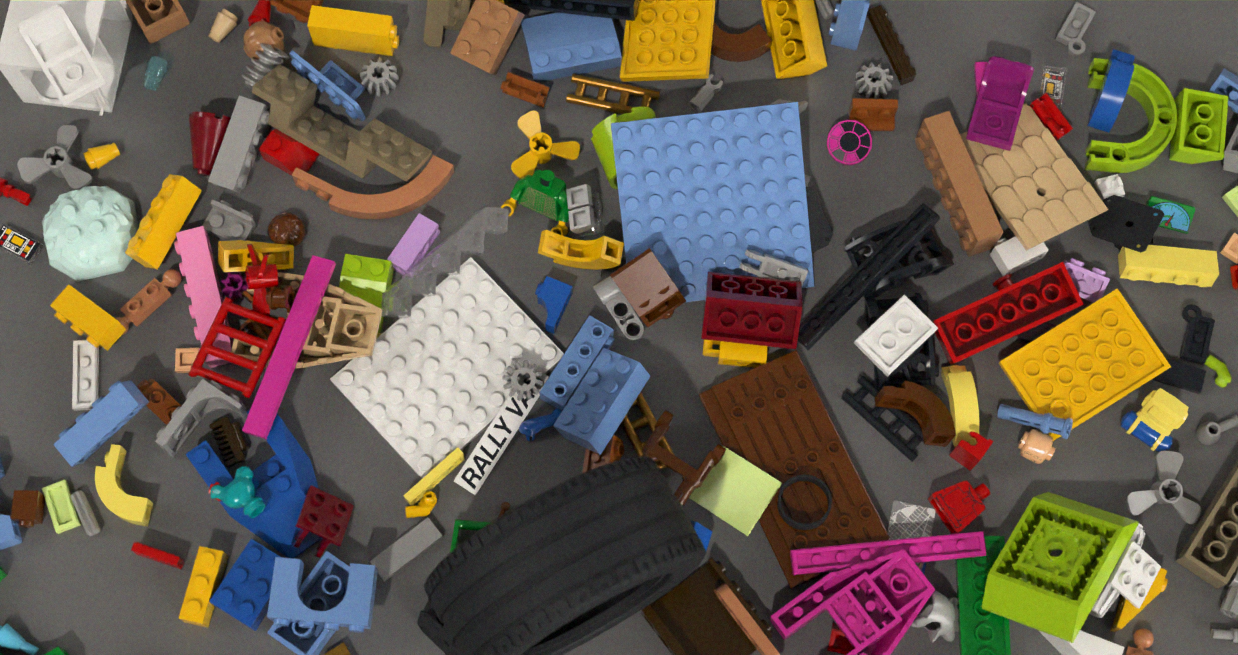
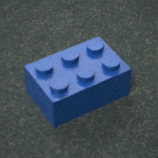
(247, 586)

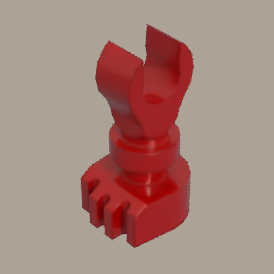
(10, 191)

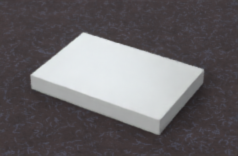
(895, 335)

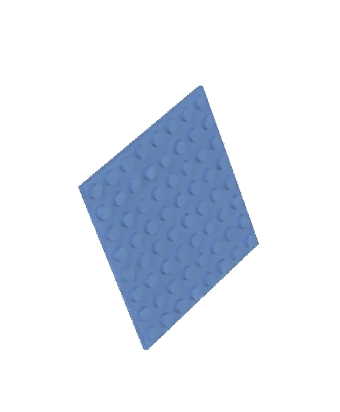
(713, 188)

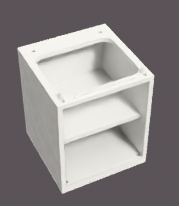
(103, 30)

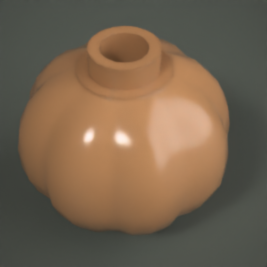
(262, 33)

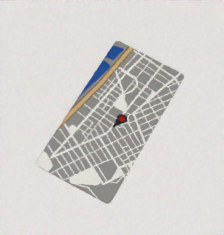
(910, 522)

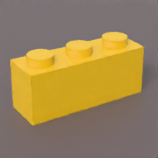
(87, 318)
(203, 583)

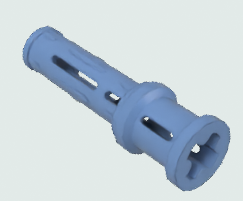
(1044, 422)

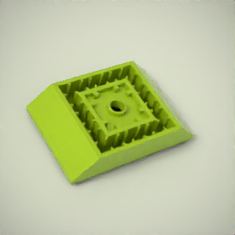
(1058, 590)

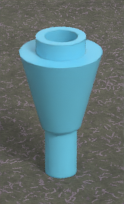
(13, 640)

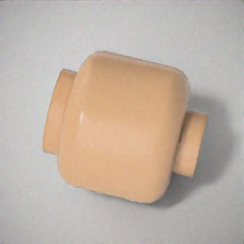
(1036, 446)

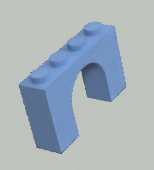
(352, 612)

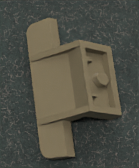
(444, 15)

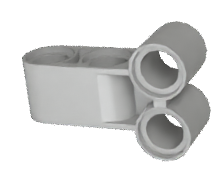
(611, 296)

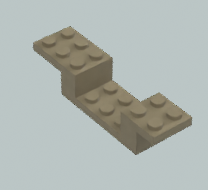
(359, 152)

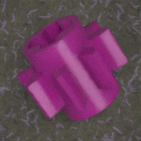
(229, 283)

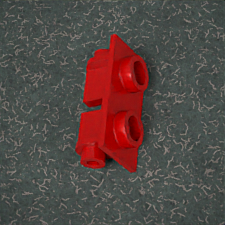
(1051, 116)

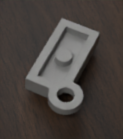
(1075, 27)

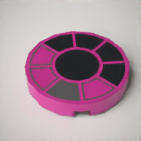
(849, 142)

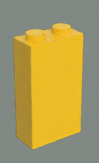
(353, 30)

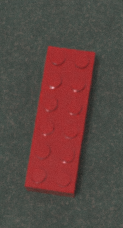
(1007, 313)

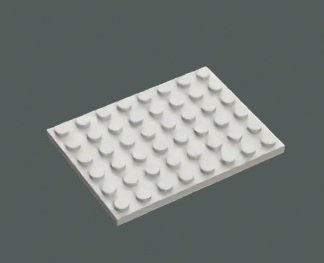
(442, 369)

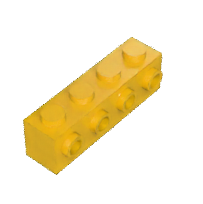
(163, 221)

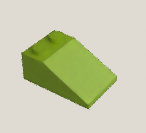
(366, 279)

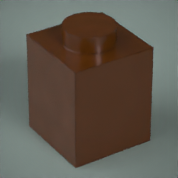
(28, 508)

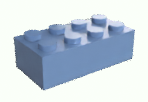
(602, 400)
(320, 592)

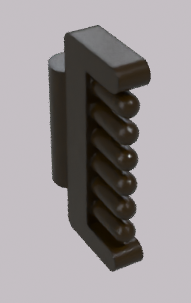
(235, 439)

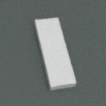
(85, 375)

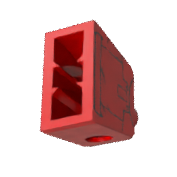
(959, 504)

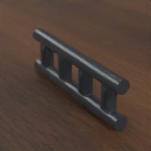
(872, 419)

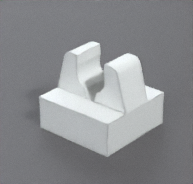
(1109, 186)

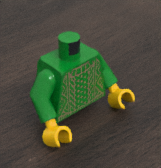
(543, 195)

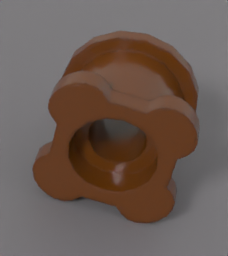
(281, 298)

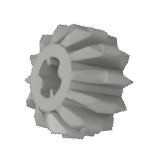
(376, 69)
(871, 73)
(521, 371)

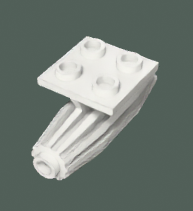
(1130, 577)

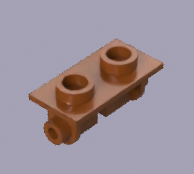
(525, 89)

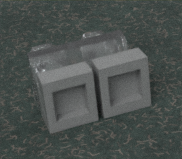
(585, 211)

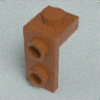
(160, 401)

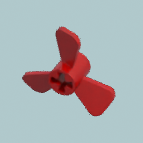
(259, 277)

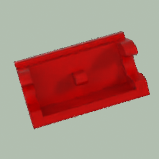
(970, 455)

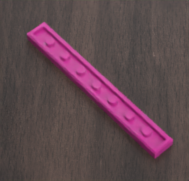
(289, 347)
(919, 549)

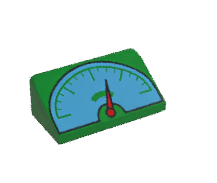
(1176, 215)

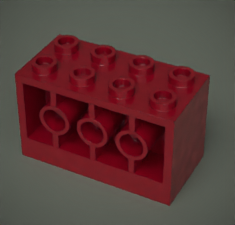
(752, 310)

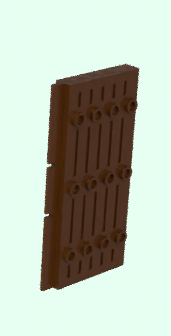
(784, 429)

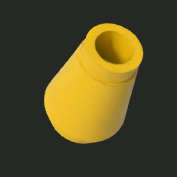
(101, 155)

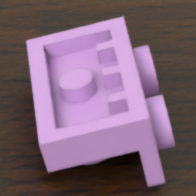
(1089, 283)

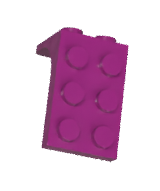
(999, 103)

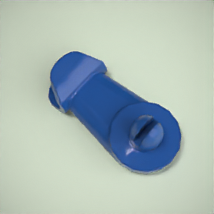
(534, 425)

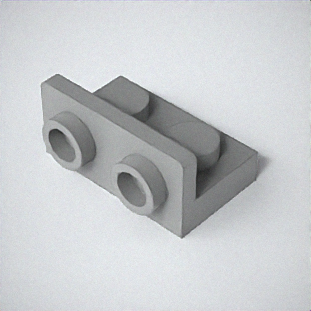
(229, 223)

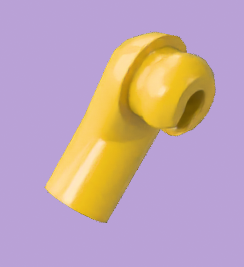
(424, 507)

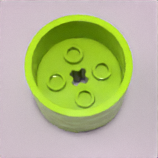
(603, 140)

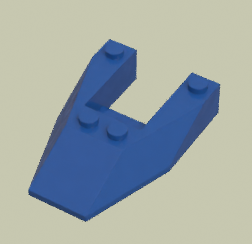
(278, 481)

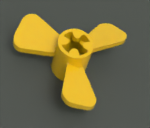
(531, 127)

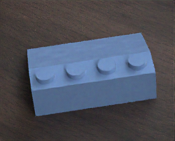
(569, 45)

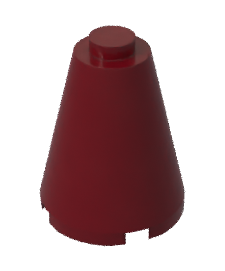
(206, 139)

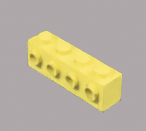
(1169, 265)

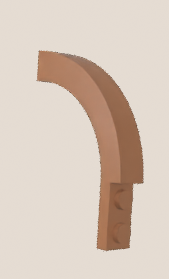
(383, 205)

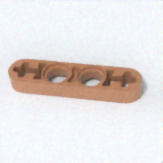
(745, 620)

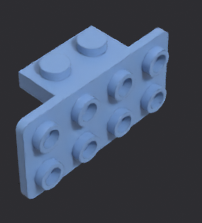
(335, 82)

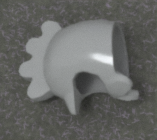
(939, 617)

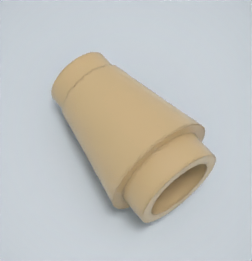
(223, 25)

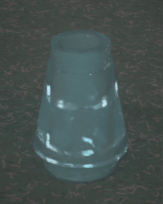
(155, 72)

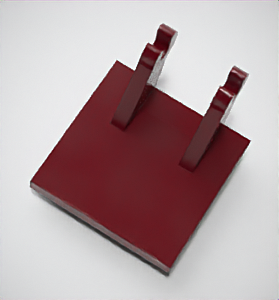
(323, 516)

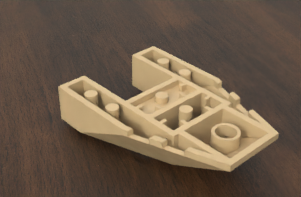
(340, 332)

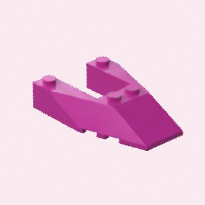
(867, 601)

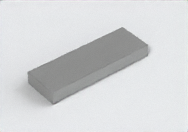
(406, 549)

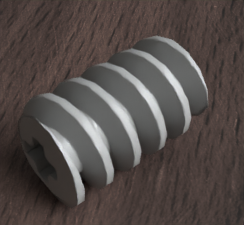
(267, 61)

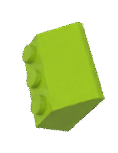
(1199, 127)

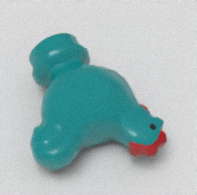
(239, 493)

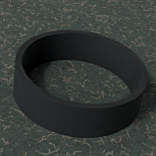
(809, 478)

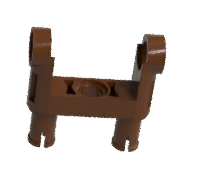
(691, 477)

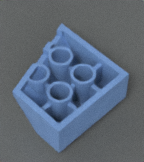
(849, 23)

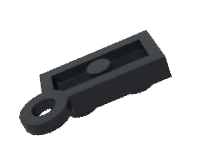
(1197, 335)

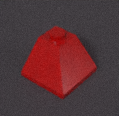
(287, 152)

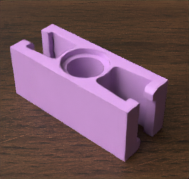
(414, 244)

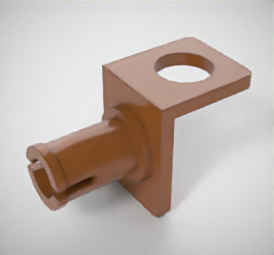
(256, 327)

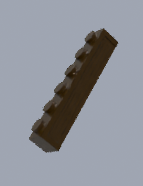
(890, 43)

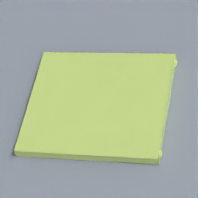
(736, 492)

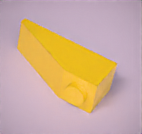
(234, 255)
(1126, 611)

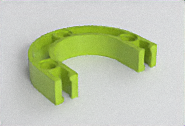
(1157, 103)

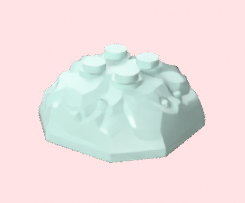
(90, 232)

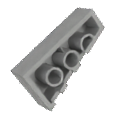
(240, 144)

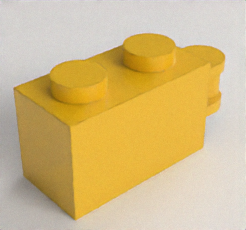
(736, 353)

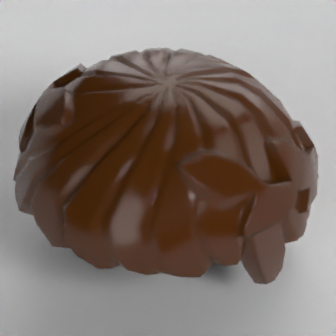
(286, 229)

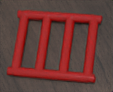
(218, 327)

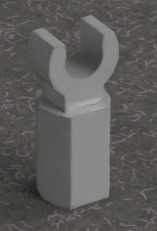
(705, 94)

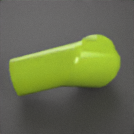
(1221, 369)

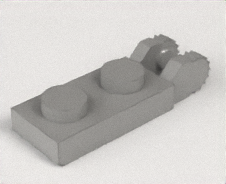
(774, 268)

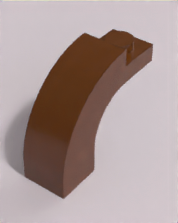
(740, 46)
(924, 406)

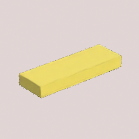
(434, 477)

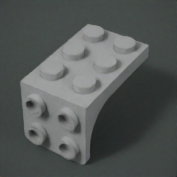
(185, 418)

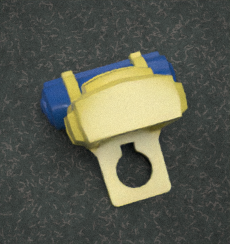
(1156, 419)

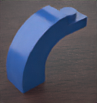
(1112, 91)

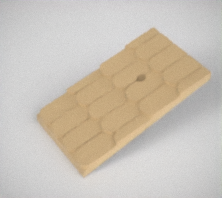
(1030, 167)

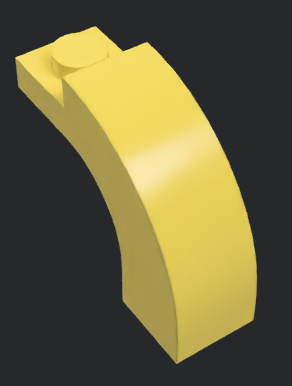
(962, 402)
(108, 485)

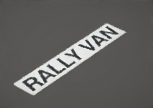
(496, 438)

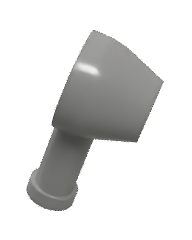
(1206, 438)

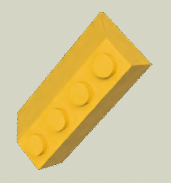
(795, 37)

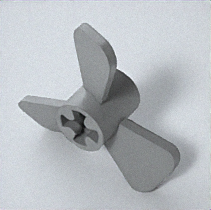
(34, 168)
(1168, 466)

